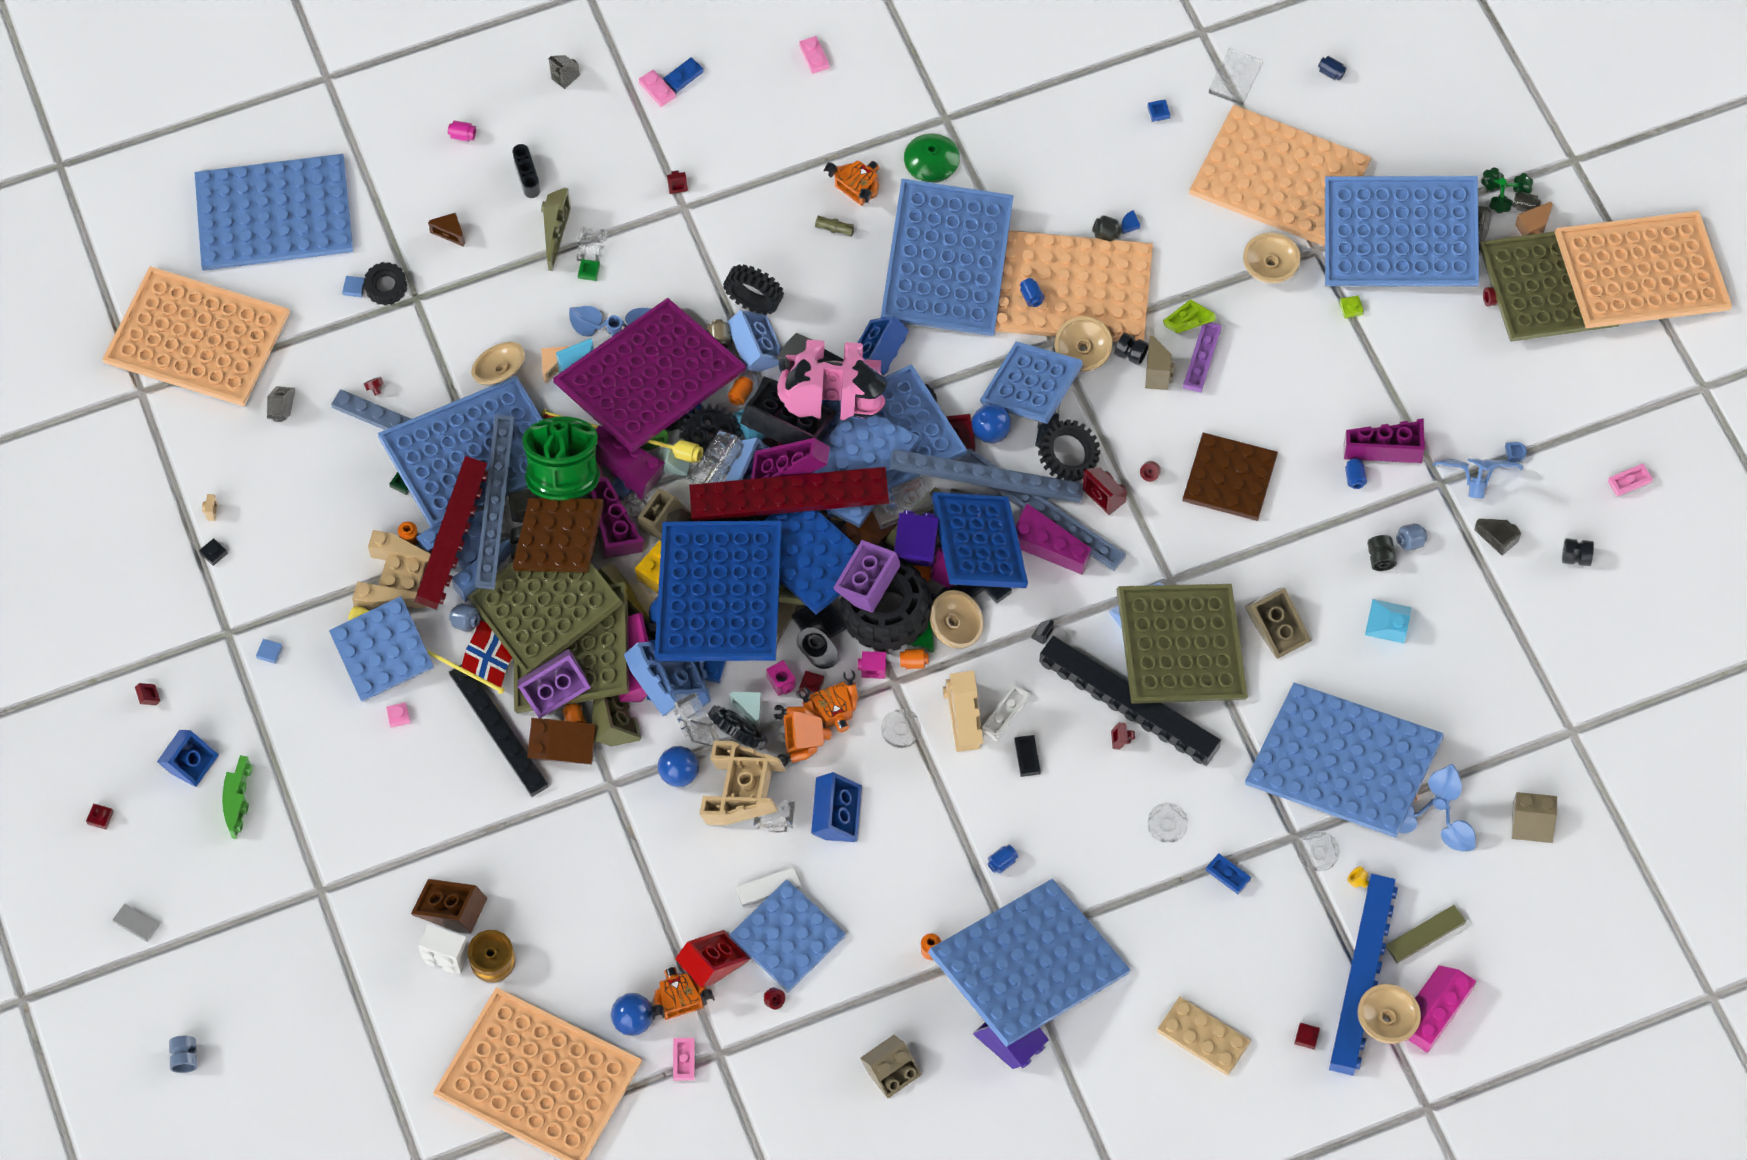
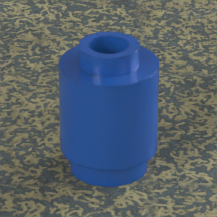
(1031, 292)
(1355, 474)
(1002, 859)

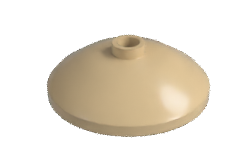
(1275, 250)
(1088, 333)
(498, 363)
(964, 617)
(1391, 1003)

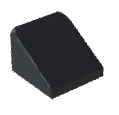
(1043, 631)

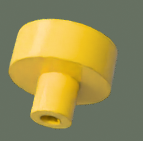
(1358, 877)

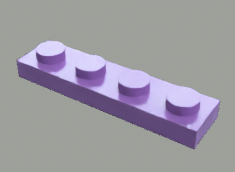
(1202, 357)

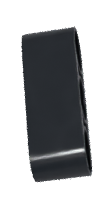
(522, 164)

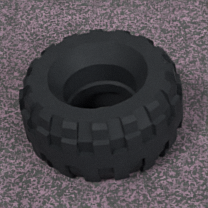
(896, 627)

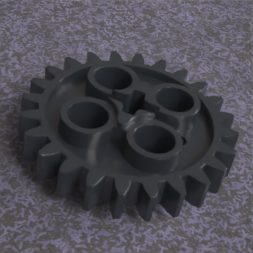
(718, 420)
(746, 735)

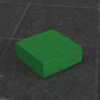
(588, 270)

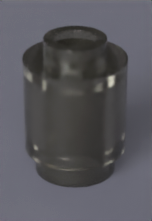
(1525, 201)

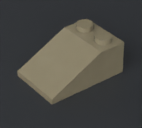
(1278, 622)

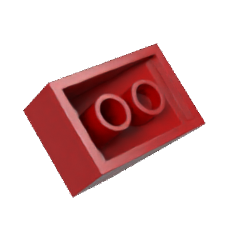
(711, 958)

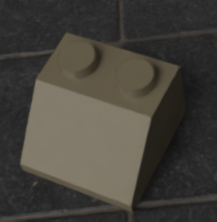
(1159, 366)
(1534, 817)

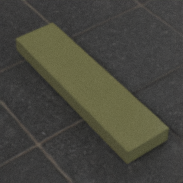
(1425, 934)

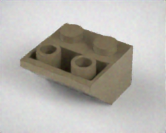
(656, 512)
(891, 1066)

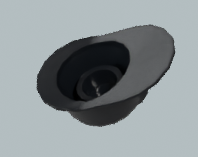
(817, 647)

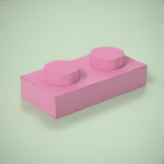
(814, 54)
(657, 88)
(1630, 480)
(683, 1059)

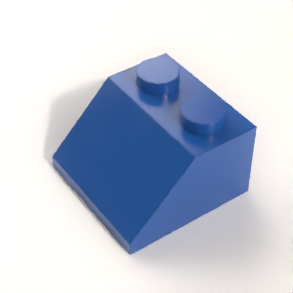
(187, 757)

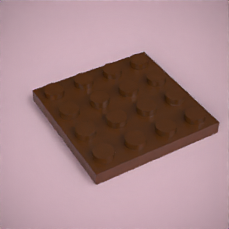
(1230, 476)
(558, 535)

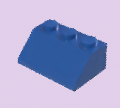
(882, 340)
(836, 808)

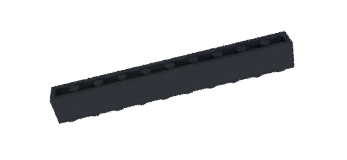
(1115, 692)

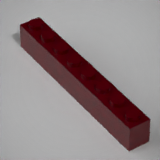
(450, 533)

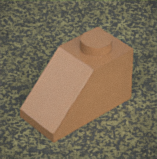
(1534, 220)

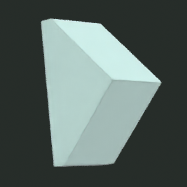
(672, 465)
(748, 705)

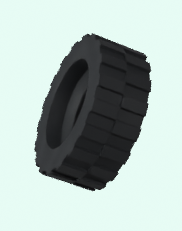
(382, 270)

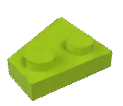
(1188, 317)

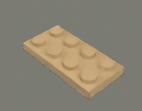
(1203, 1036)

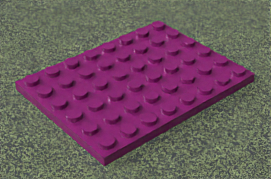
(649, 374)

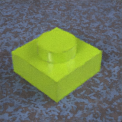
(1351, 306)

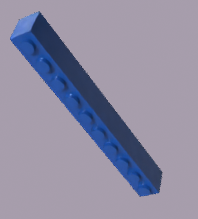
(1362, 972)

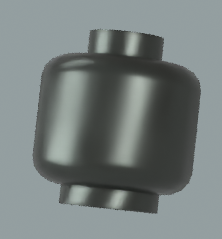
(1106, 228)

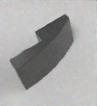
(794, 346)

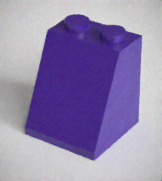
(916, 538)
(1019, 1052)

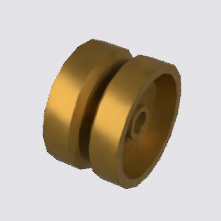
(491, 956)

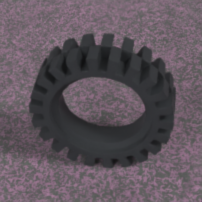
(763, 303)
(1079, 433)

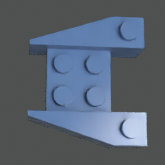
(468, 558)
(666, 680)

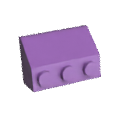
(867, 575)
(553, 684)

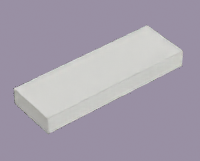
(1005, 712)
(762, 888)

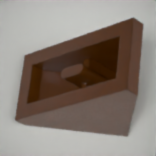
(447, 228)

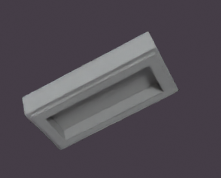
(135, 922)

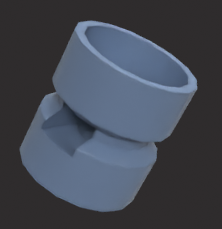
(183, 1057)

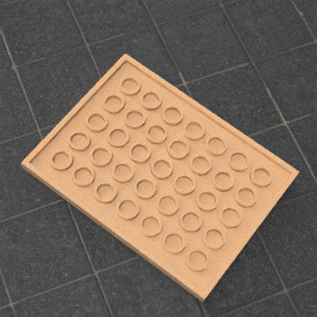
(1274, 173)
(1642, 269)
(1077, 280)
(196, 336)
(537, 1077)

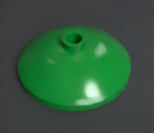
(933, 165)

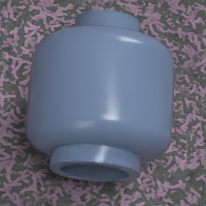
(1411, 536)
(464, 617)

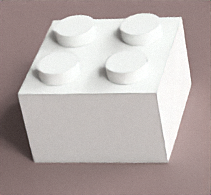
(443, 948)

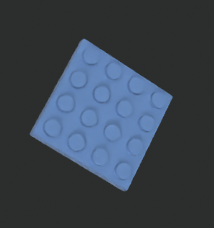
(1032, 382)
(381, 649)
(787, 935)

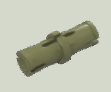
(834, 225)

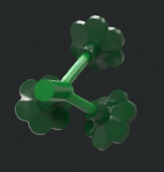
(1495, 179)

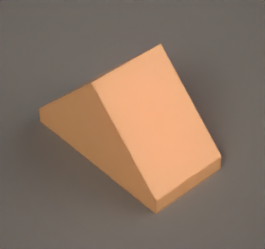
(549, 362)

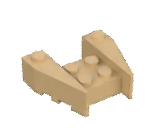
(400, 575)
(964, 710)
(744, 784)

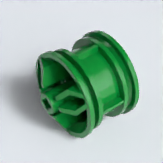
(561, 458)

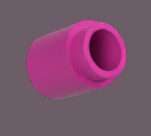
(462, 131)

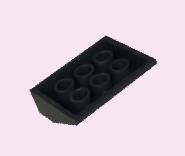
(772, 419)

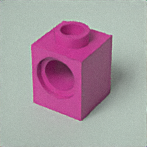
(872, 664)
(777, 671)

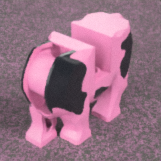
(852, 382)

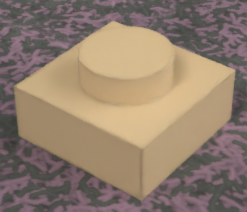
(209, 507)

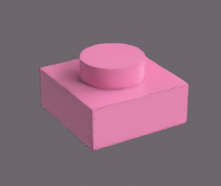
(398, 714)

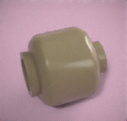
(720, 331)

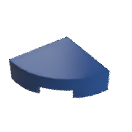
(1130, 222)

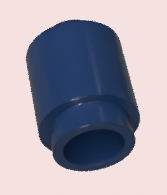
(1332, 68)

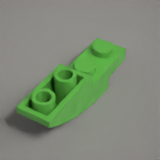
(233, 796)

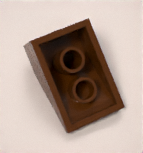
(869, 531)
(561, 741)
(450, 904)

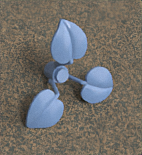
(588, 319)
(1478, 485)
(1447, 787)

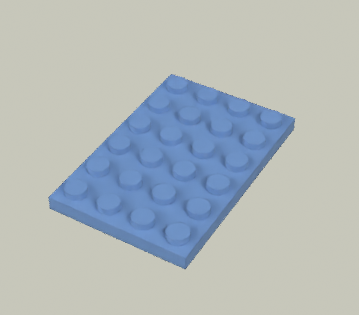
(863, 445)

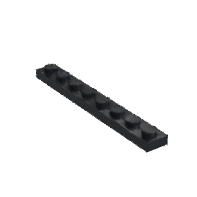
(500, 732)

